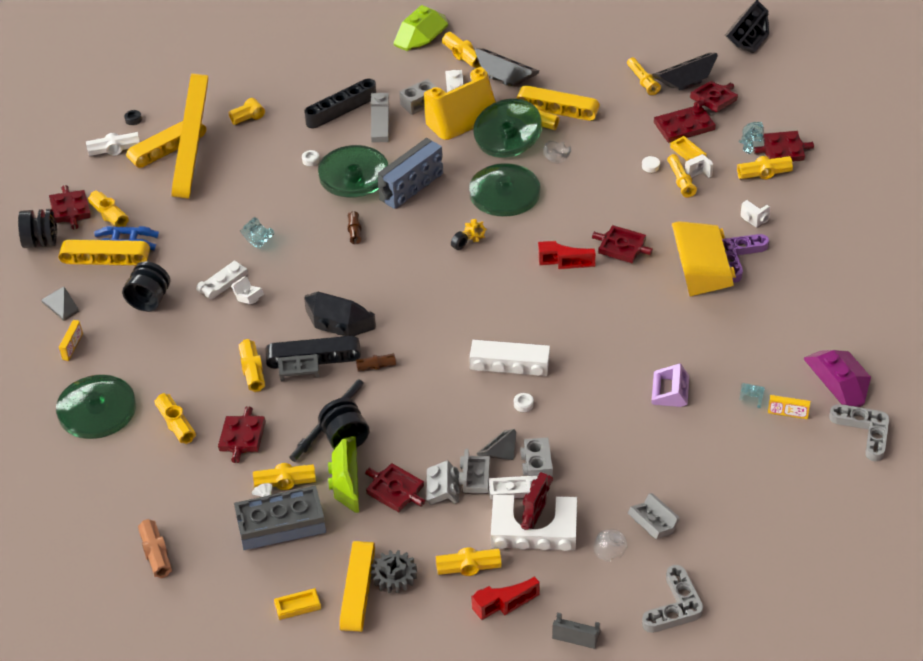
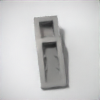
(379, 117)

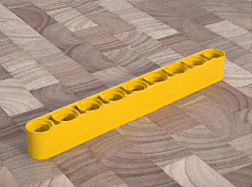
(190, 136)

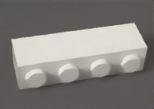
(509, 357)

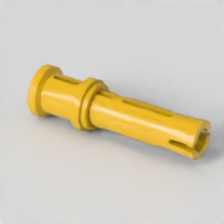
(646, 79)
(683, 180)

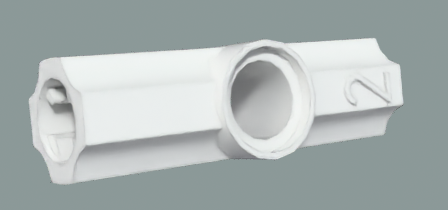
(112, 144)

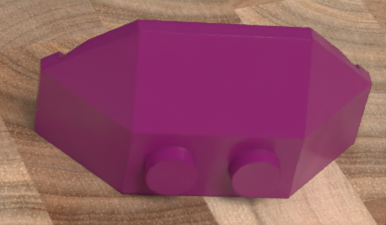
(841, 375)

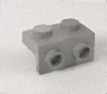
(475, 473)
(442, 483)
(654, 517)

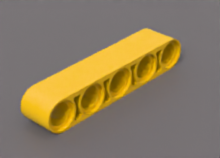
(560, 103)
(158, 145)
(103, 252)
(357, 586)

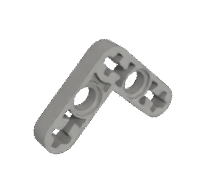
(873, 426)
(683, 603)

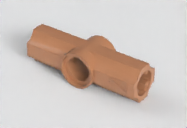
(154, 548)

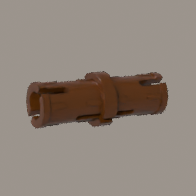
(354, 227)
(375, 362)

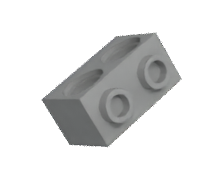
(413, 97)
(536, 457)

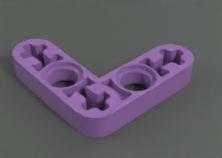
(759, 244)

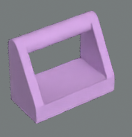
(680, 386)

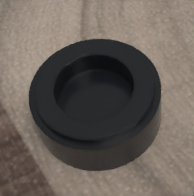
(133, 117)
(459, 240)

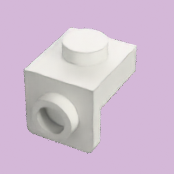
(699, 165)
(753, 214)
(245, 292)

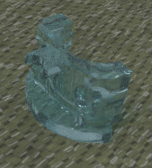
(751, 133)
(256, 233)
(752, 390)

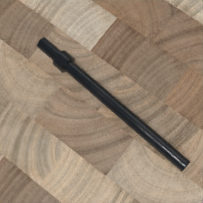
(305, 444)

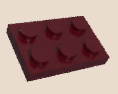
(685, 123)

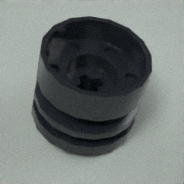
(41, 228)
(146, 286)
(342, 420)

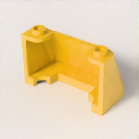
(457, 110)
(703, 257)

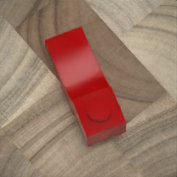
(566, 257)
(505, 599)

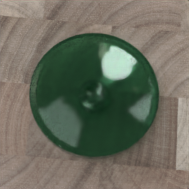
(507, 127)
(351, 170)
(504, 189)
(96, 406)

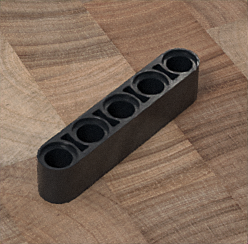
(339, 103)
(327, 349)

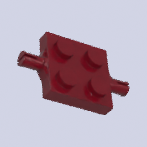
(714, 96)
(784, 145)
(70, 206)
(622, 244)
(241, 434)
(394, 487)
(535, 500)

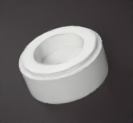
(310, 158)
(650, 164)
(523, 402)

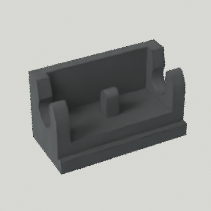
(298, 366)
(575, 632)

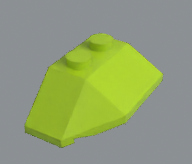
(420, 28)
(345, 474)

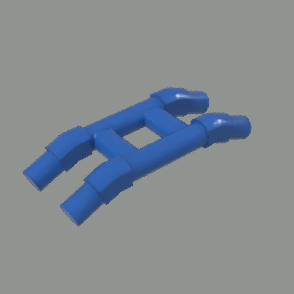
(133, 231)

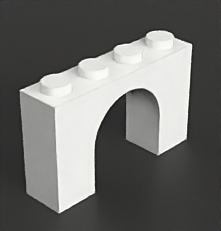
(556, 536)

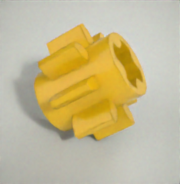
(475, 230)

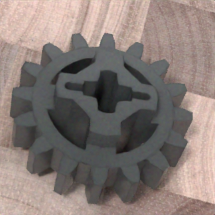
(394, 571)

